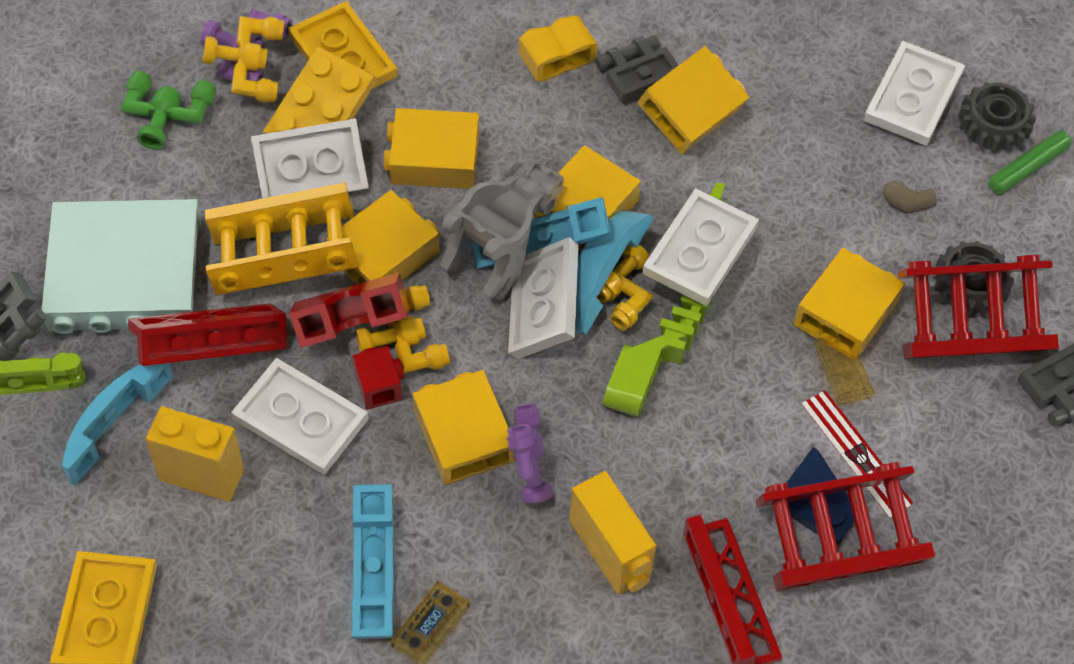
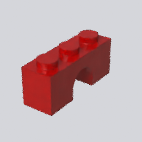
(330, 313)

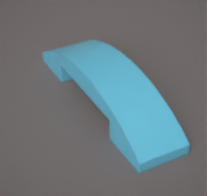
(579, 222)
(599, 260)
(104, 410)
(373, 562)

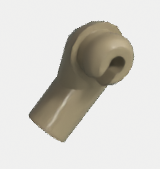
(907, 199)

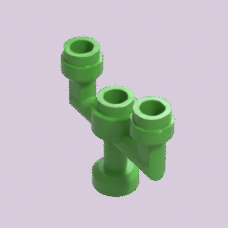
(164, 105)

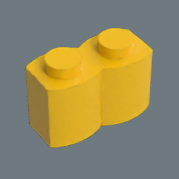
(557, 48)

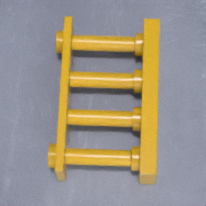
(275, 215)

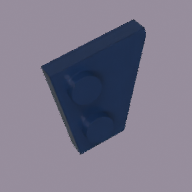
(812, 471)

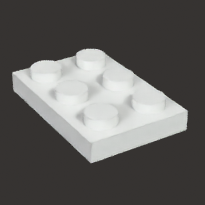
(914, 93)
(310, 158)
(700, 247)
(544, 299)
(300, 416)

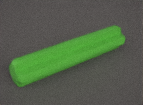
(1029, 162)

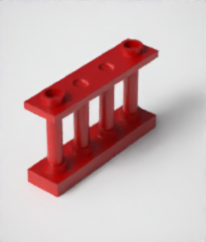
(962, 340)
(833, 564)

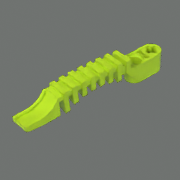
(639, 364)

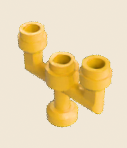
(248, 56)
(626, 313)
(407, 333)

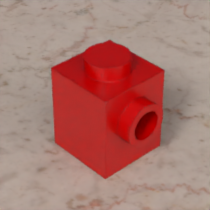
(378, 376)

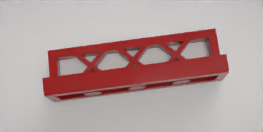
(209, 333)
(722, 596)

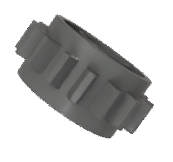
(997, 116)
(976, 290)

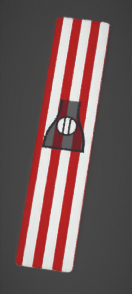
(848, 443)

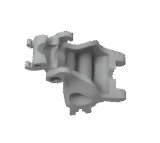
(501, 220)

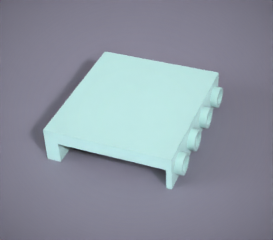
(119, 262)

